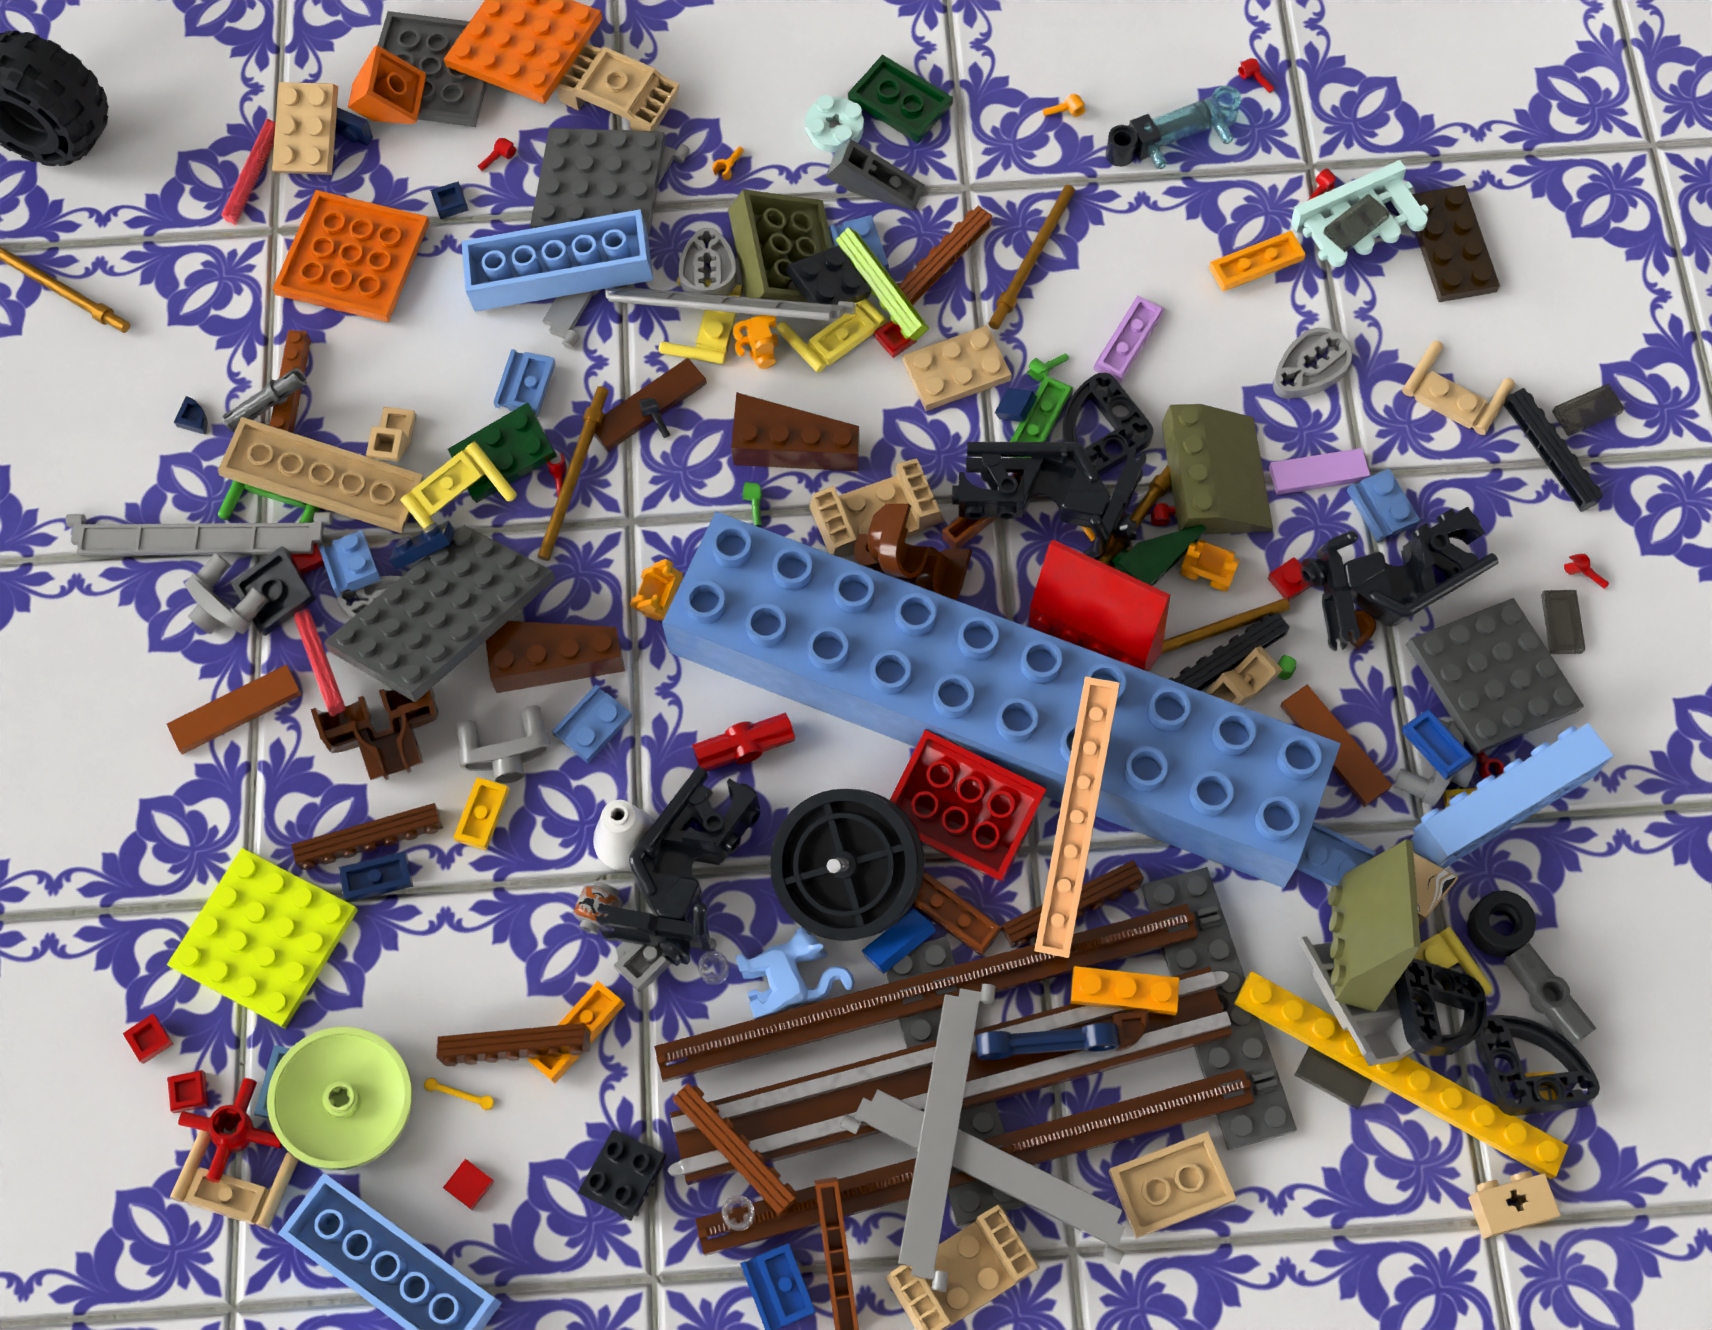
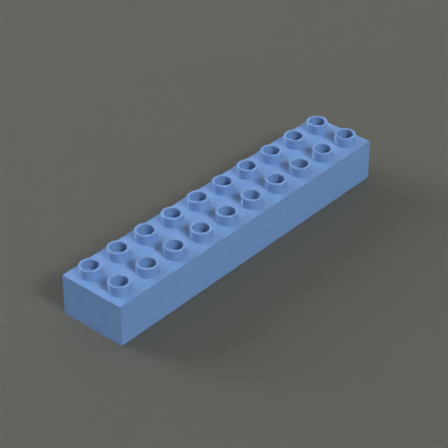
(920, 661)

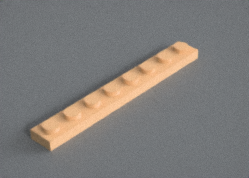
(1077, 817)

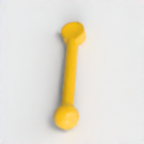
(485, 1102)

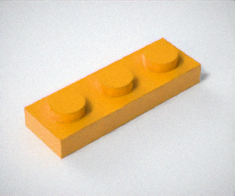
(1257, 261)
(1124, 990)
(593, 1009)

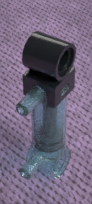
(1147, 134)

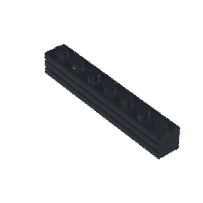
(1553, 450)
(1230, 656)

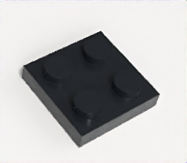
(828, 278)
(281, 583)

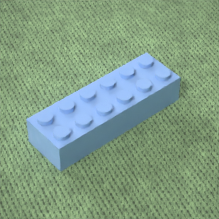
(557, 260)
(1510, 797)
(385, 1262)

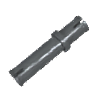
(273, 393)

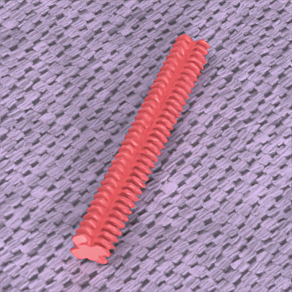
(250, 173)
(319, 662)

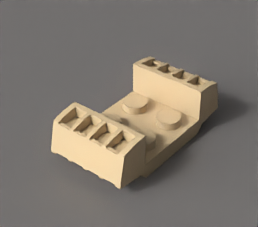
(618, 86)
(851, 513)
(980, 1264)

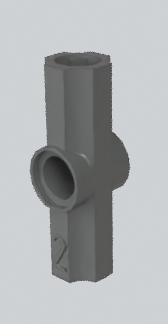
(1536, 975)

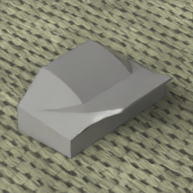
(640, 963)

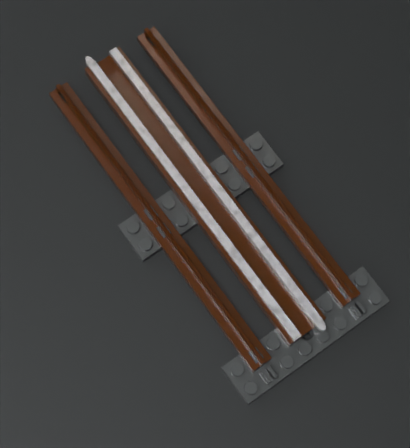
(807, 1111)

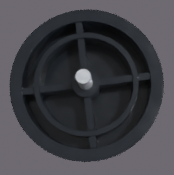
(847, 864)

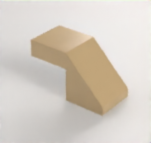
(393, 435)
(1246, 679)

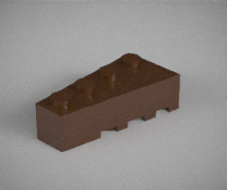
(791, 438)
(551, 653)

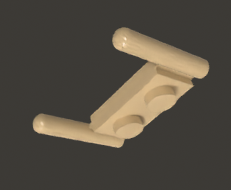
(1451, 398)
(231, 1196)

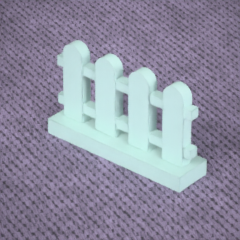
(1384, 186)

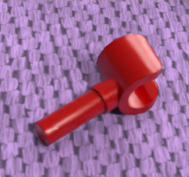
(1252, 68)
(502, 147)
(1326, 180)
(558, 470)
(1161, 513)
(1581, 564)
(1485, 762)

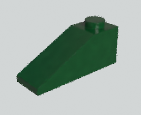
(1156, 556)

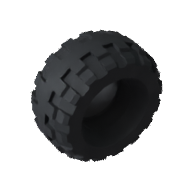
(47, 101)

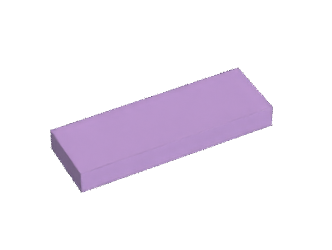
(1129, 338)
(1319, 471)

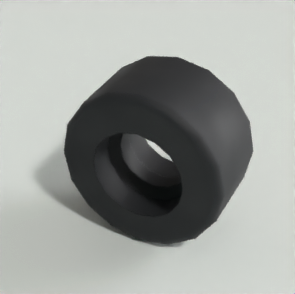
(1513, 907)

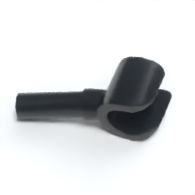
(650, 407)

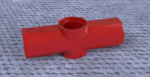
(744, 742)

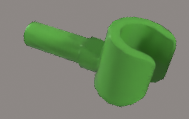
(1039, 369)
(753, 493)
(1288, 665)

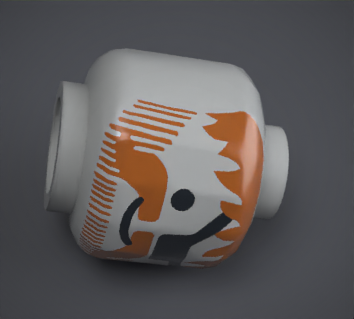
(588, 902)

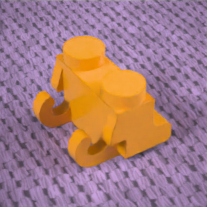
(758, 338)
(1211, 563)
(657, 590)

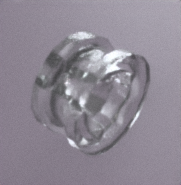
(714, 957)
(728, 1208)

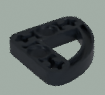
(1123, 426)
(1423, 1027)
(1527, 1087)

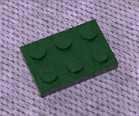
(900, 98)
(513, 445)

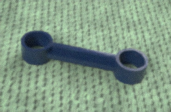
(1003, 1044)

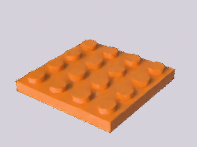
(523, 44)
(351, 256)

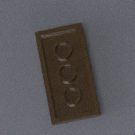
(1454, 246)

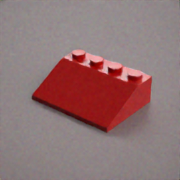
(1099, 608)
(967, 805)

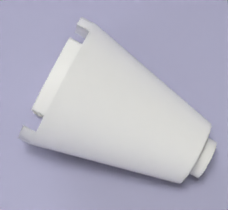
(619, 832)

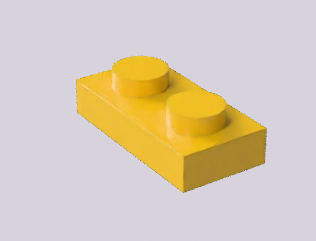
(481, 813)

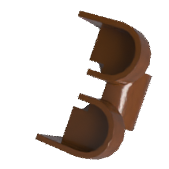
(922, 566)
(381, 751)

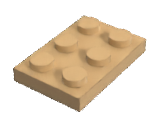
(305, 128)
(956, 368)
(1172, 1185)

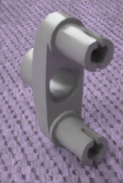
(212, 609)
(507, 756)
(1432, 789)

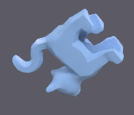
(784, 978)

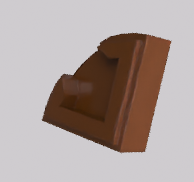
(1130, 1027)

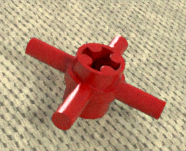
(225, 1118)

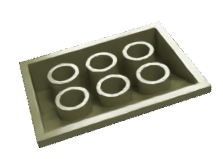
(773, 233)
(1215, 470)
(1374, 927)

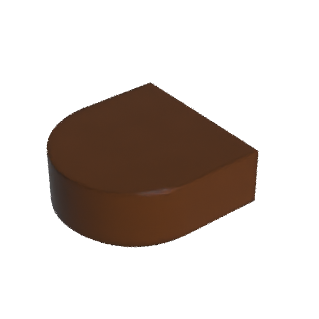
(1367, 628)

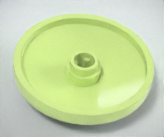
(339, 1098)

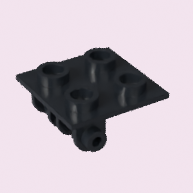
(622, 1175)

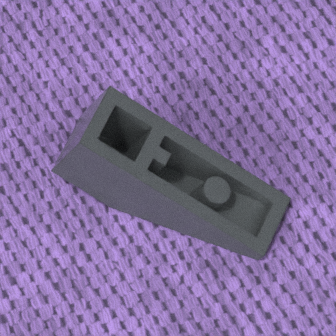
(873, 177)

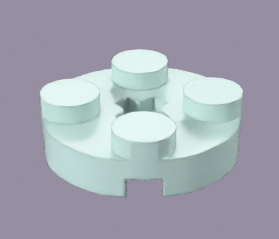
(834, 109)

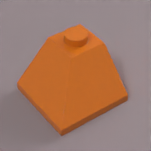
(387, 89)

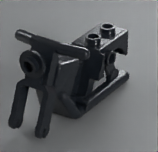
(1054, 470)
(1394, 591)
(664, 869)

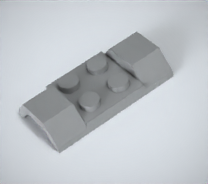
(1376, 1033)

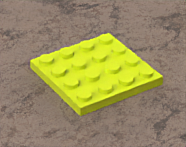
(263, 937)

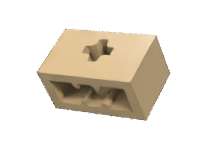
(1534, 1201)

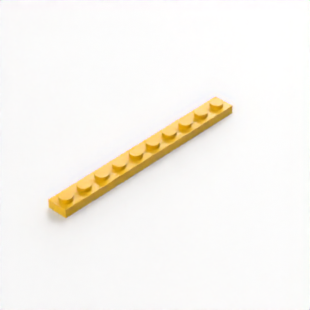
(1404, 1077)

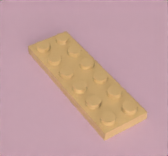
(319, 474)

